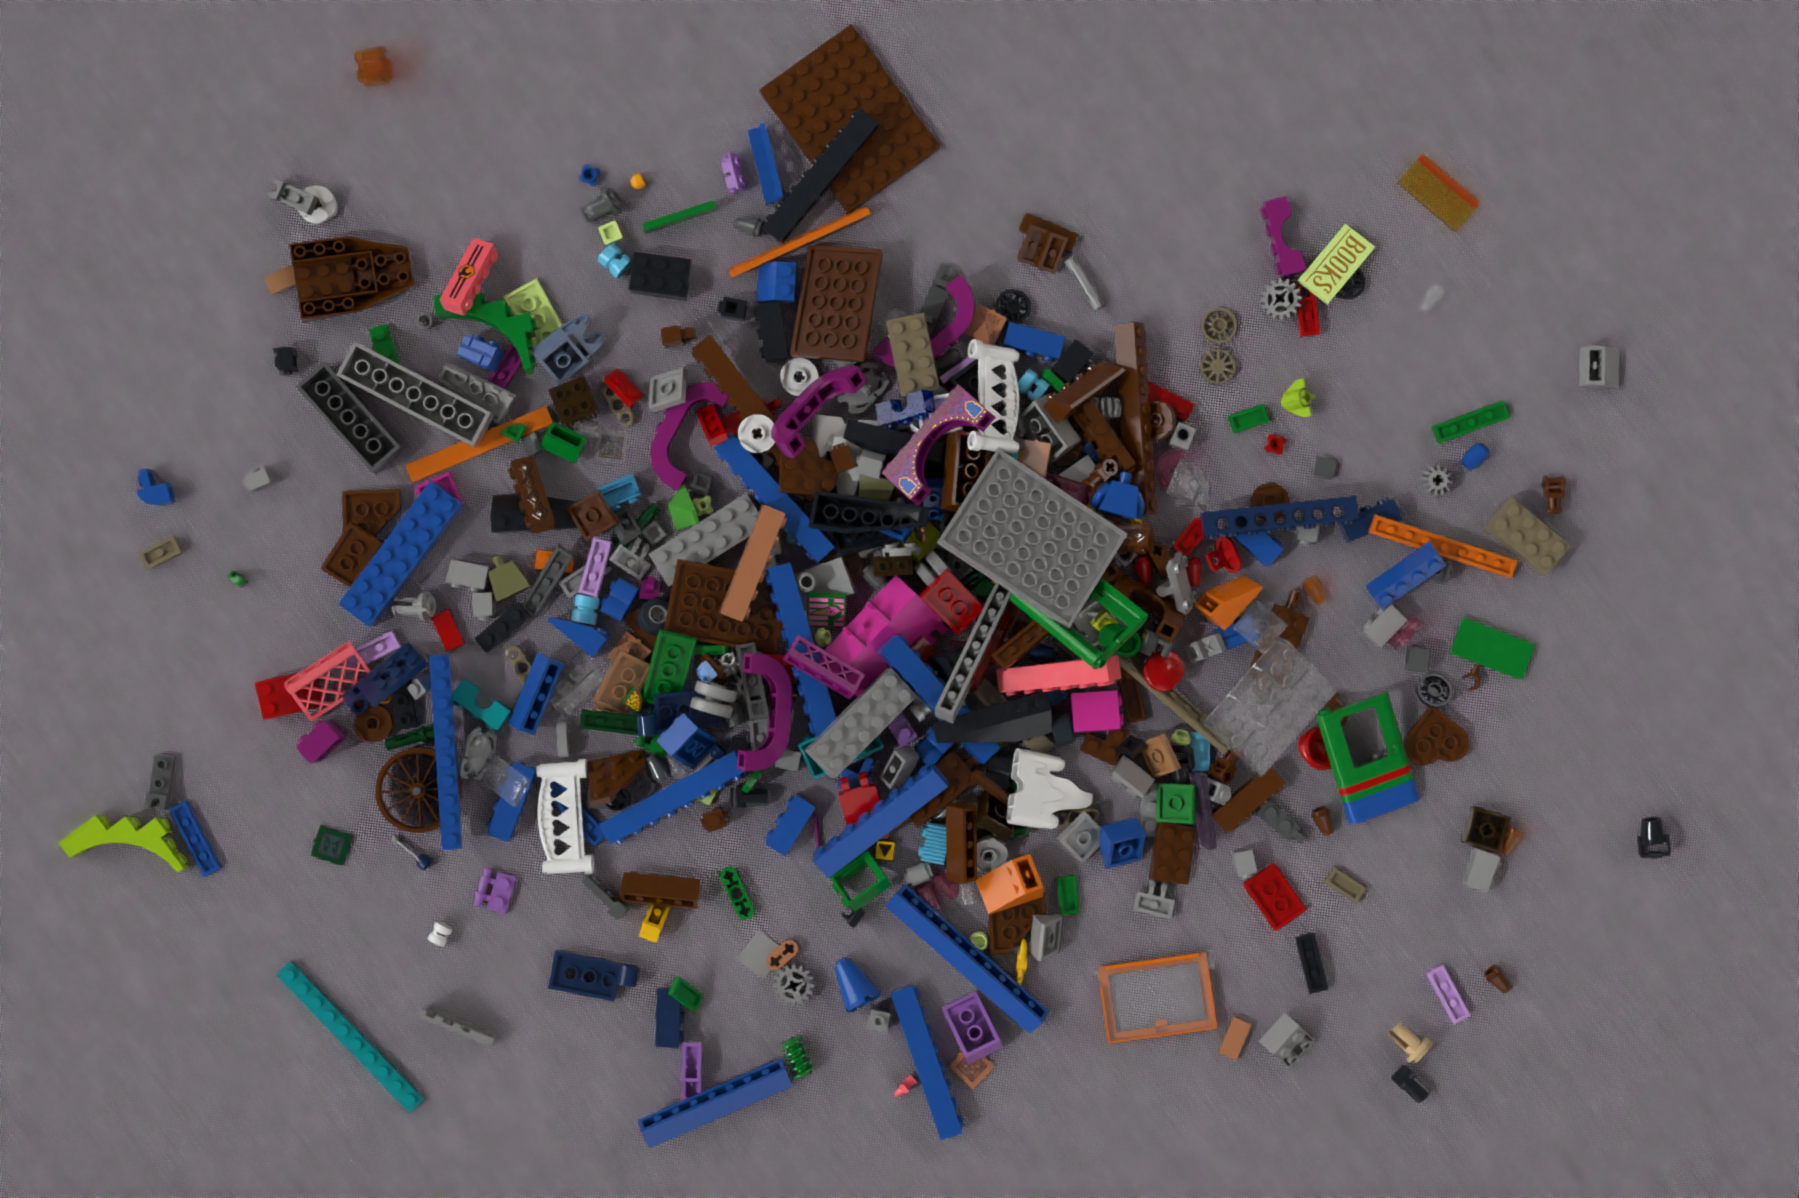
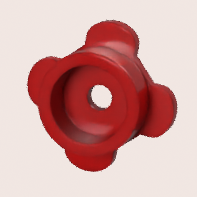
(1275, 439)

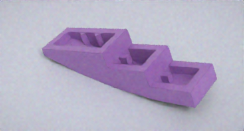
(691, 1069)

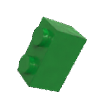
(564, 442)

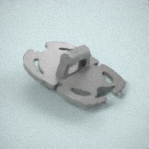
(866, 392)
(477, 752)

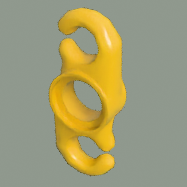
(1021, 963)

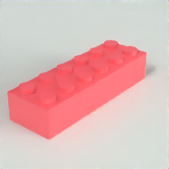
(1056, 676)

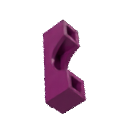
(1289, 261)

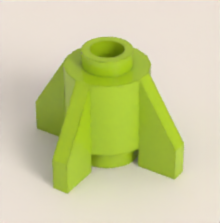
(1296, 399)

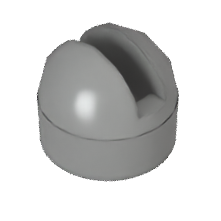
(423, 317)

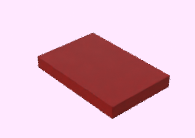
(952, 601)
(1274, 896)

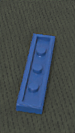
(591, 826)
(195, 838)

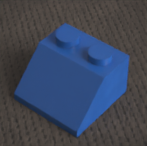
(777, 282)
(1122, 842)

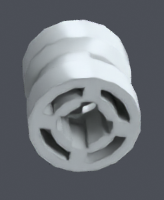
(440, 933)

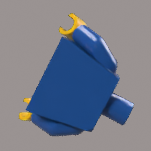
(1119, 499)

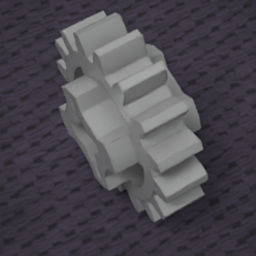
(1286, 293)
(782, 989)

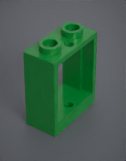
(850, 870)

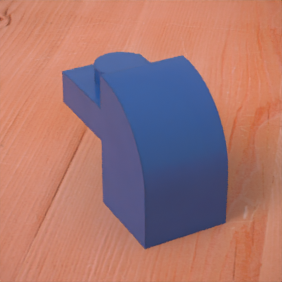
(154, 494)
(853, 777)

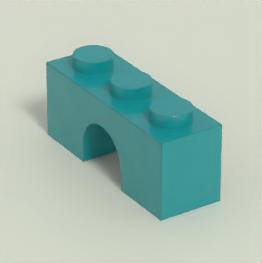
(466, 696)

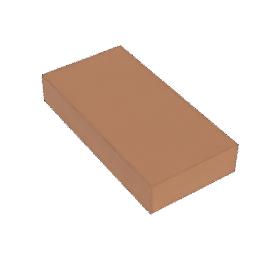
(1234, 1038)

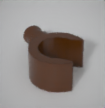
(1474, 673)

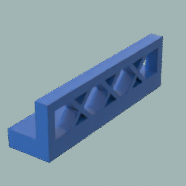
(765, 164)

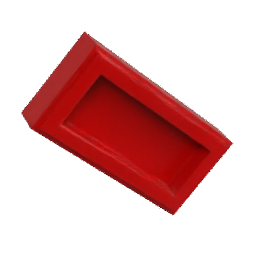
(448, 630)

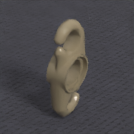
(625, 410)
(521, 658)
(1066, 815)

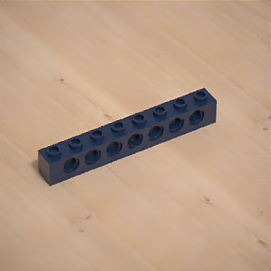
(1347, 505)

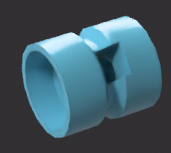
(617, 262)
(1028, 380)
(585, 609)

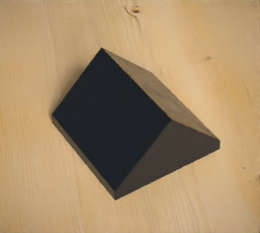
(945, 661)

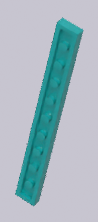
(350, 1036)

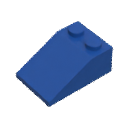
(588, 638)
(686, 741)

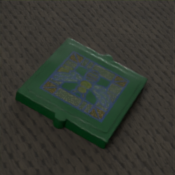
(331, 845)

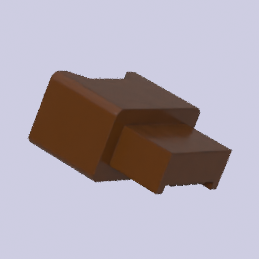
(676, 336)

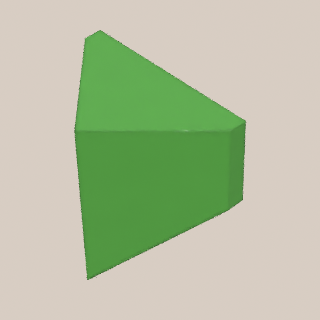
(682, 509)

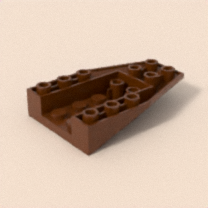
(347, 275)

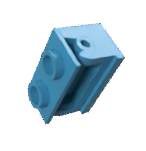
(620, 492)

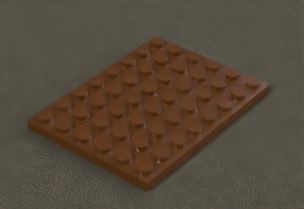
(823, 93)

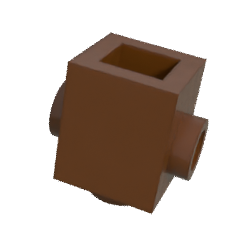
(714, 819)

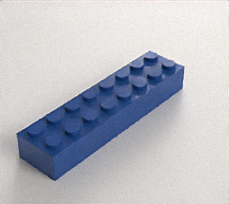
(401, 554)

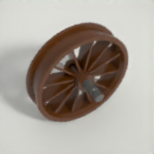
(418, 789)

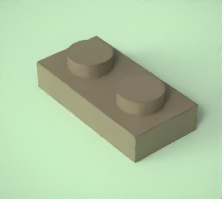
(160, 552)

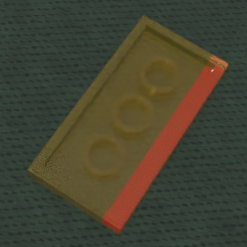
(1438, 192)

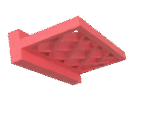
(318, 670)

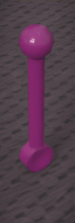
(816, 831)

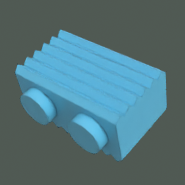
(935, 843)

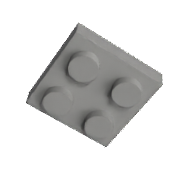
(667, 389)
(1081, 837)

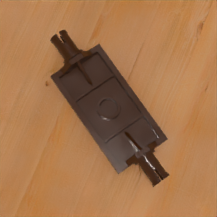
(1296, 622)
(958, 778)

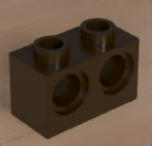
(892, 565)

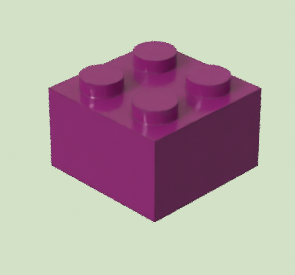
(321, 741)

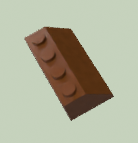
(1083, 390)

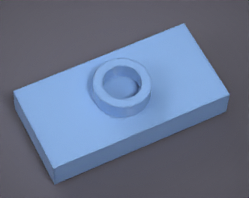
(706, 672)

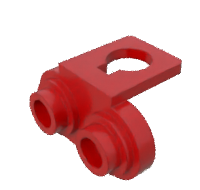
(1226, 555)

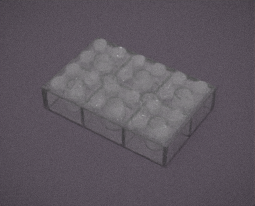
(1270, 706)

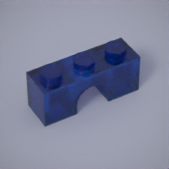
(919, 406)

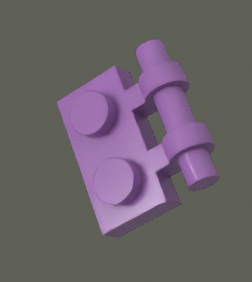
(500, 893)

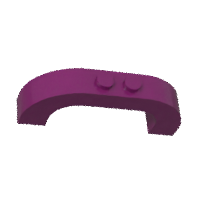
(949, 335)
(787, 426)
(669, 427)
(779, 713)

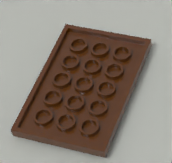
(836, 303)
(696, 603)

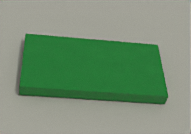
(1492, 648)
(668, 664)

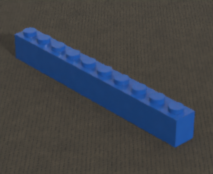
(795, 623)
(446, 752)
(967, 959)

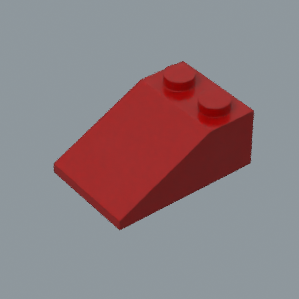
(276, 700)

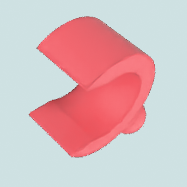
(905, 1086)

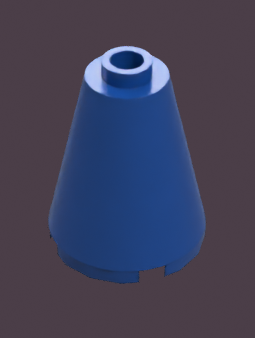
(854, 985)

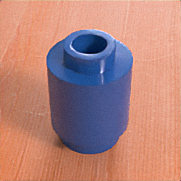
(1475, 456)

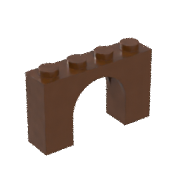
(1162, 607)

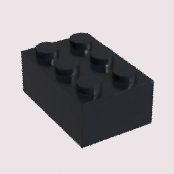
(660, 276)

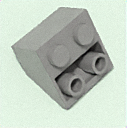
(1599, 367)
(1131, 776)
(1287, 1040)

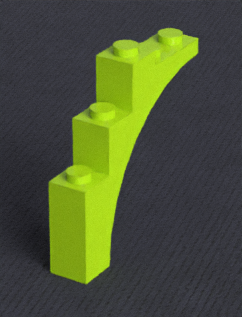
(127, 830)

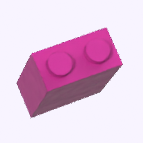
(1096, 711)

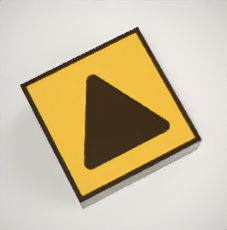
(885, 850)

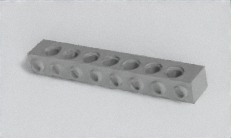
(979, 639)

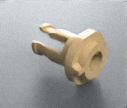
(1410, 1042)

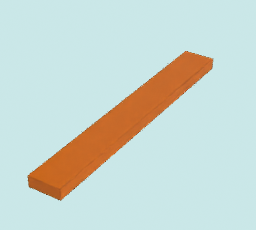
(798, 241)
(463, 452)
(1445, 546)

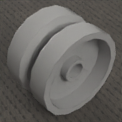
(936, 565)
(714, 698)

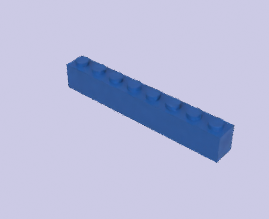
(767, 492)
(926, 686)
(669, 799)
(880, 820)
(926, 1061)
(714, 1103)

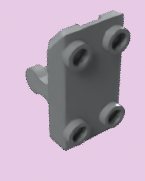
(1178, 584)

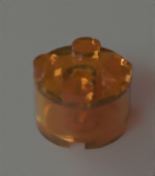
(373, 66)

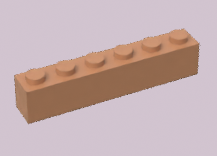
(752, 563)

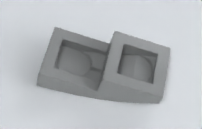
(1205, 647)

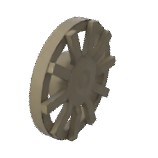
(1218, 325)
(1217, 366)

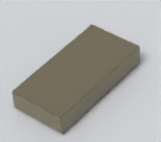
(1345, 885)

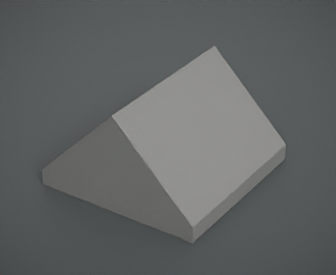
(1045, 936)

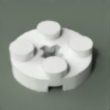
(328, 208)
(793, 368)
(746, 436)

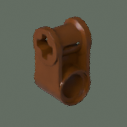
(1161, 561)

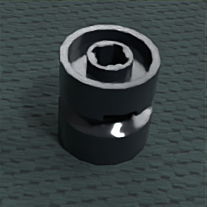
(622, 800)

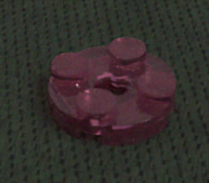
(1405, 634)

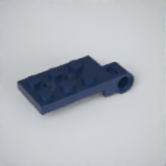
(375, 688)
(667, 710)
(607, 975)

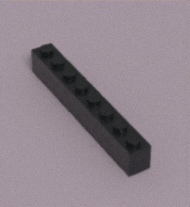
(821, 176)

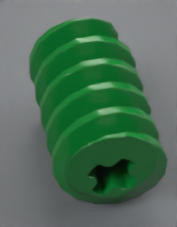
(797, 1057)

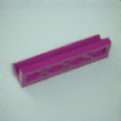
(821, 673)

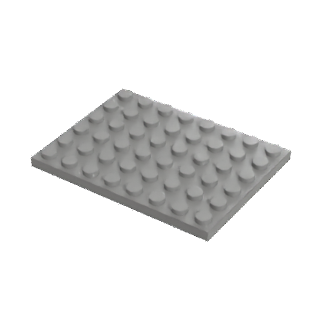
(1032, 538)

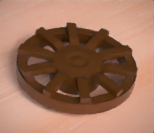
(719, 672)

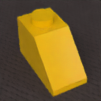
(654, 922)

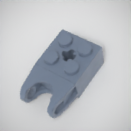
(567, 348)

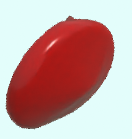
(1162, 672)
(1313, 749)

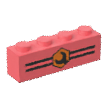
(469, 277)

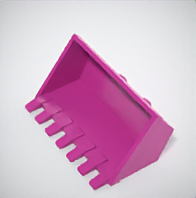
(891, 612)

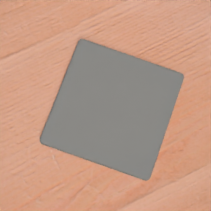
(756, 954)

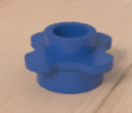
(589, 170)

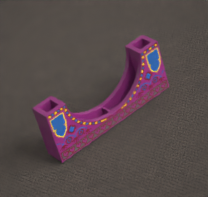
(907, 468)

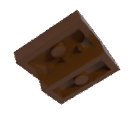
(1042, 248)

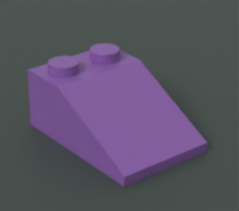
(972, 1027)

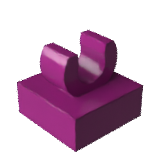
(650, 588)

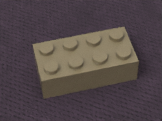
(913, 353)
(1526, 536)

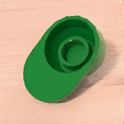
(1111, 632)

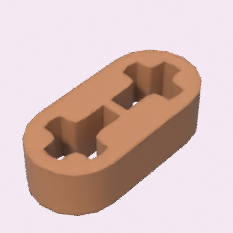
(778, 951)

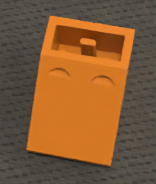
(1225, 602)
(1010, 885)

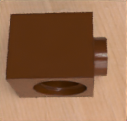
(842, 457)

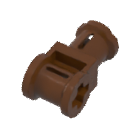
(1100, 474)
(1553, 493)
(1224, 768)

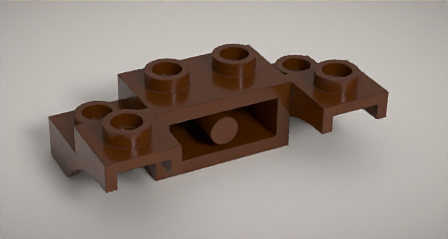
(1100, 434)

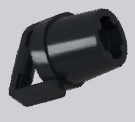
(1181, 776)
(1653, 834)

